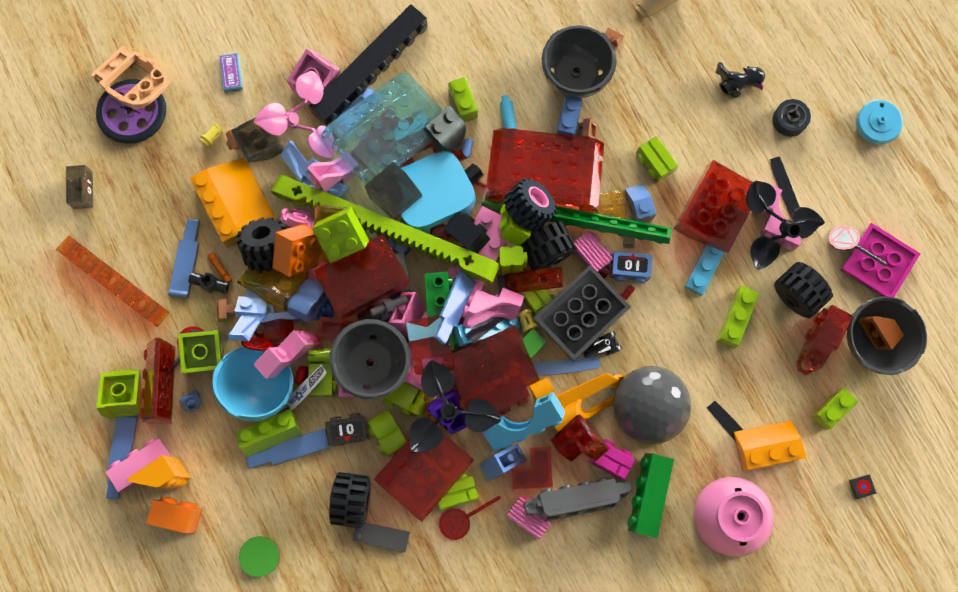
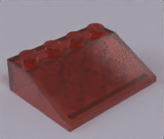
(716, 208)
(362, 278)
(493, 367)
(158, 382)
(425, 477)

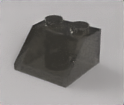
(256, 142)
(393, 191)

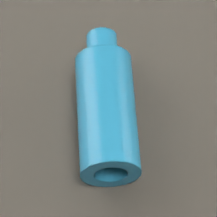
(507, 113)

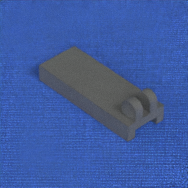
(382, 536)

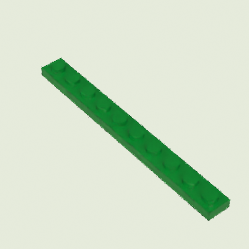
(601, 223)

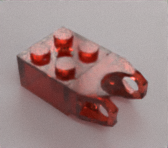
(823, 338)

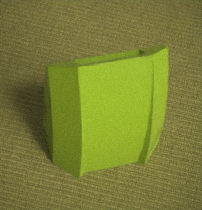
(119, 393)

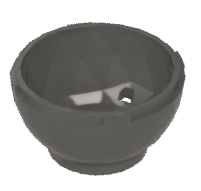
(580, 50)
(355, 347)

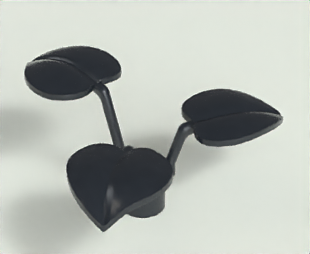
(804, 223)
(438, 379)

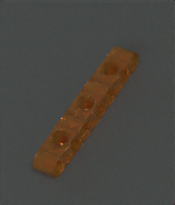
(104, 273)

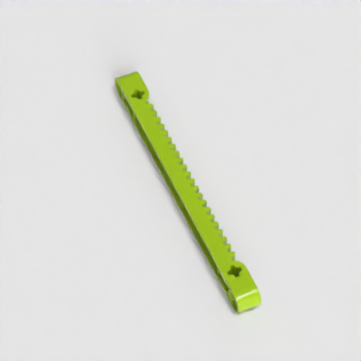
(302, 194)

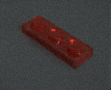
(534, 280)

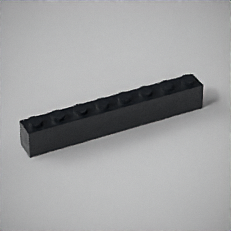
(370, 64)

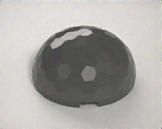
(906, 351)
(652, 405)

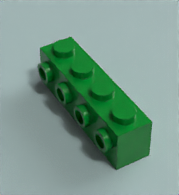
(437, 291)
(650, 494)

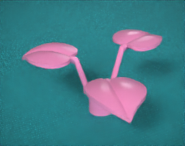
(276, 120)

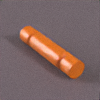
(219, 267)

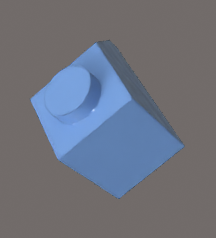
(640, 203)
(503, 462)

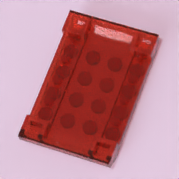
(562, 163)

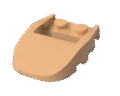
(145, 91)

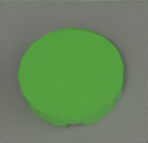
(259, 556)

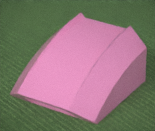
(313, 62)

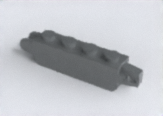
(577, 500)

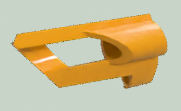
(573, 397)

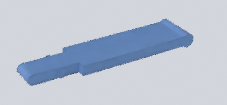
(185, 261)
(454, 306)
(121, 446)
(291, 449)

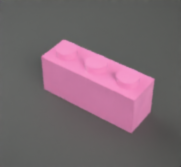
(136, 460)

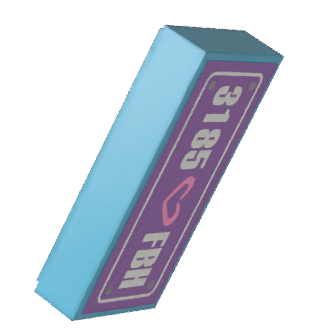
(230, 72)

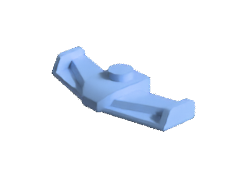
(298, 166)
(251, 312)

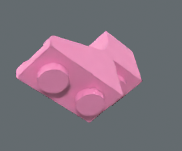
(327, 174)
(772, 224)
(486, 306)
(290, 350)

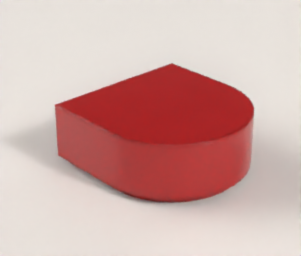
(301, 375)

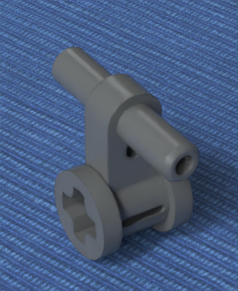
(386, 307)

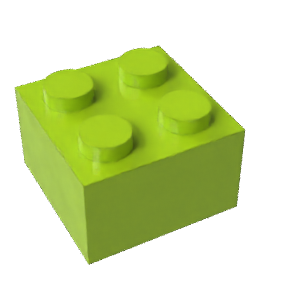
(340, 234)
(200, 351)

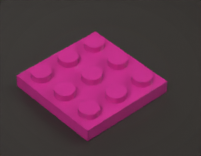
(872, 274)

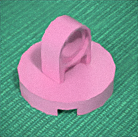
(297, 217)

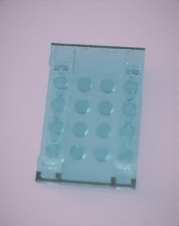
(383, 127)

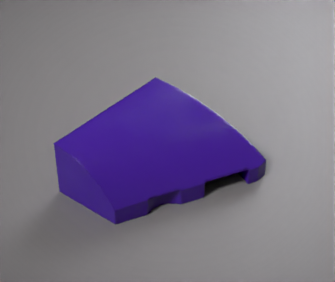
(455, 424)

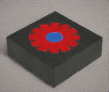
(862, 486)

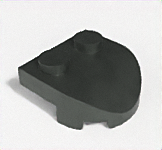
(446, 130)

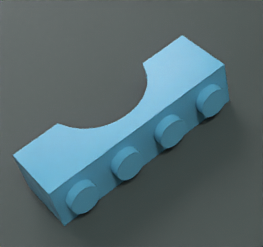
(546, 413)

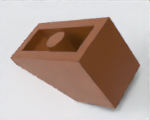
(882, 332)

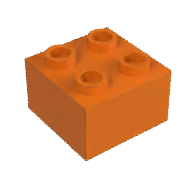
(295, 250)
(174, 516)

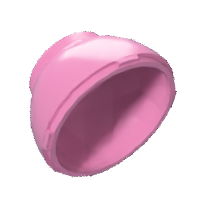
(717, 516)

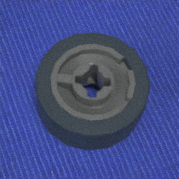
(782, 119)

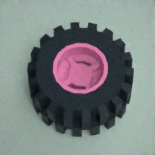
(530, 204)

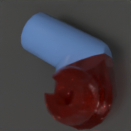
(465, 152)

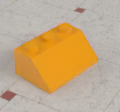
(769, 445)
(162, 473)

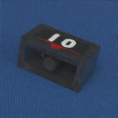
(79, 187)
(346, 430)

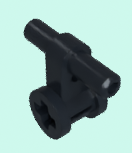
(607, 343)

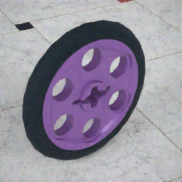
(133, 134)

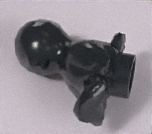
(733, 81)

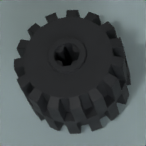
(257, 243)
(548, 246)
(803, 290)
(349, 500)

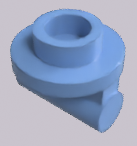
(190, 401)

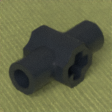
(217, 285)

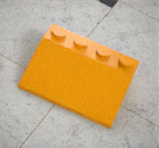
(231, 198)

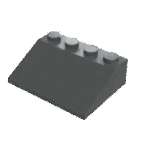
(582, 313)

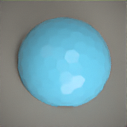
(245, 391)

